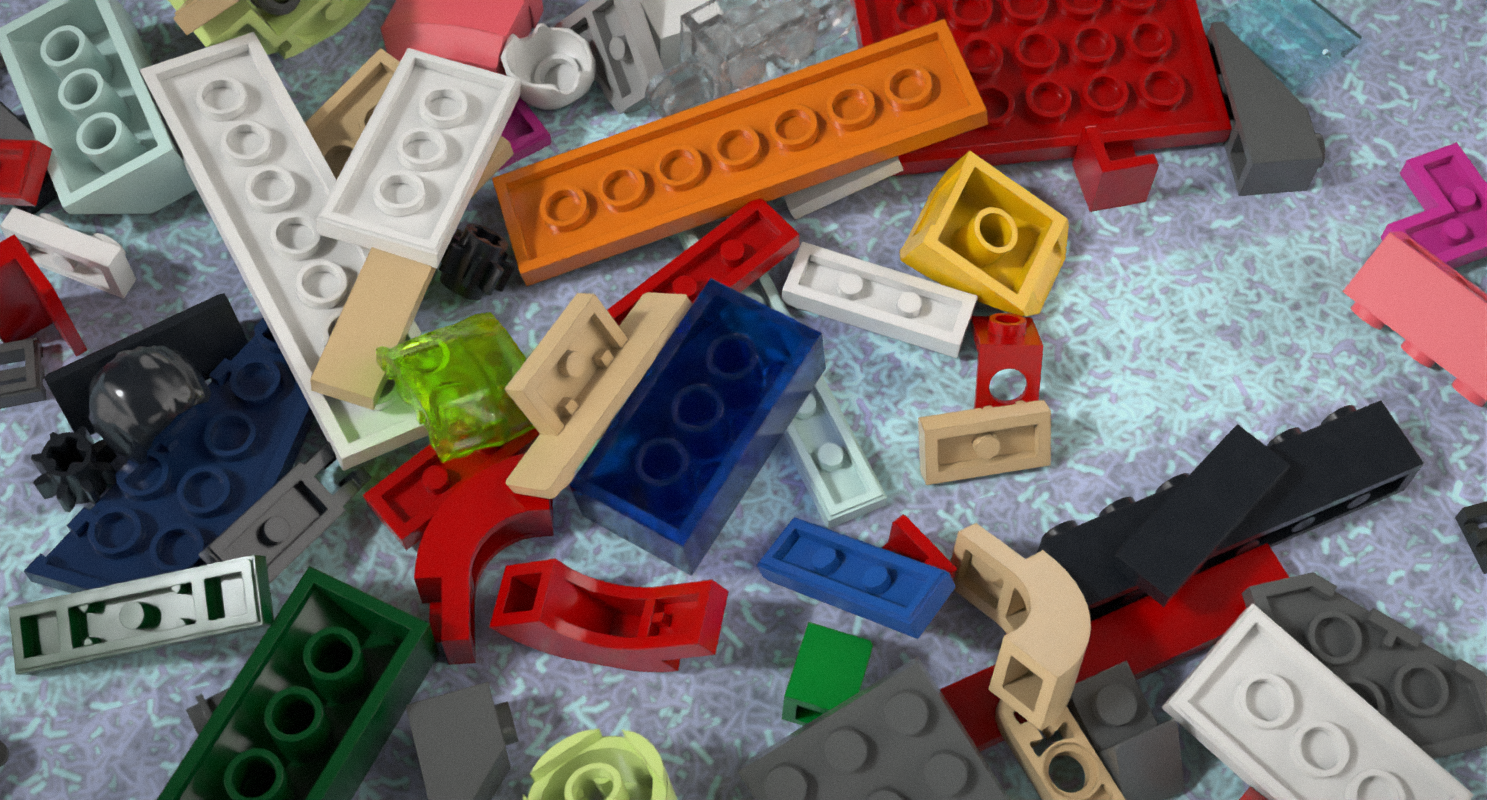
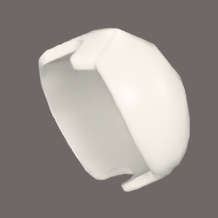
(551, 64)

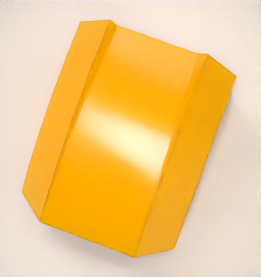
(988, 238)

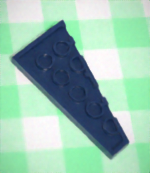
(195, 481)

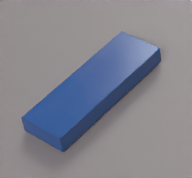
(857, 577)

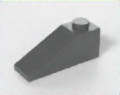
(1271, 131)

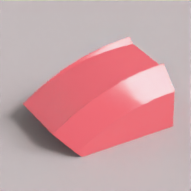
(459, 29)

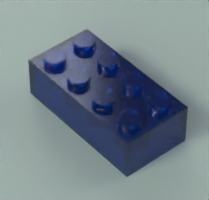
(700, 426)

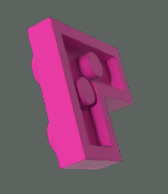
(1453, 204)

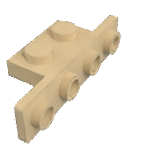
(581, 381)

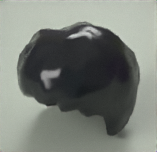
(141, 396)

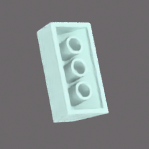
(91, 106)

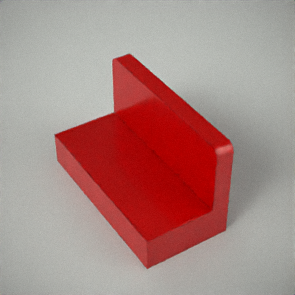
(29, 299)

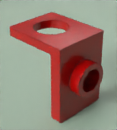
(1002, 344)

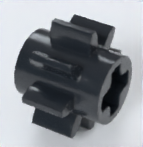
(475, 262)
(74, 468)

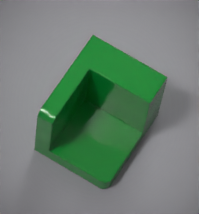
(825, 673)

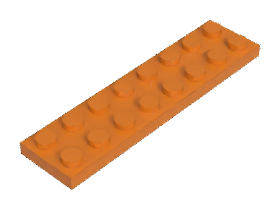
(738, 151)

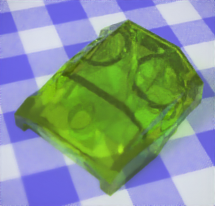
(459, 383)

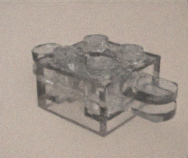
(745, 44)

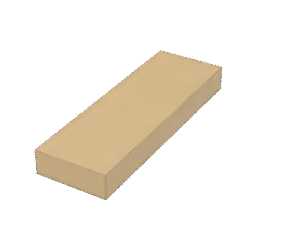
(374, 316)

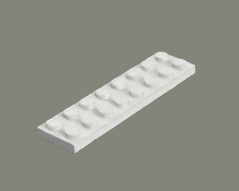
(264, 192)

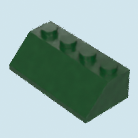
(310, 700)

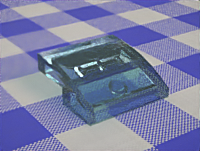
(1290, 37)

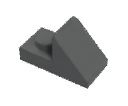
(1126, 736)

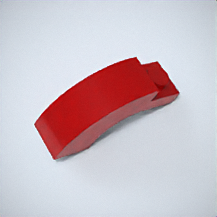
(462, 540)
(607, 622)

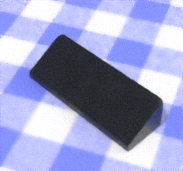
(199, 333)

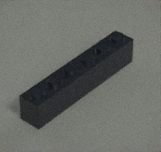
(1332, 473)

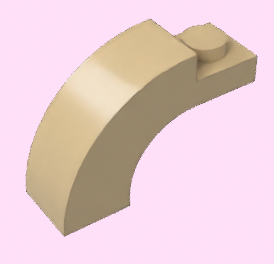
(1038, 611)

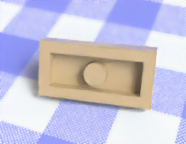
(984, 441)

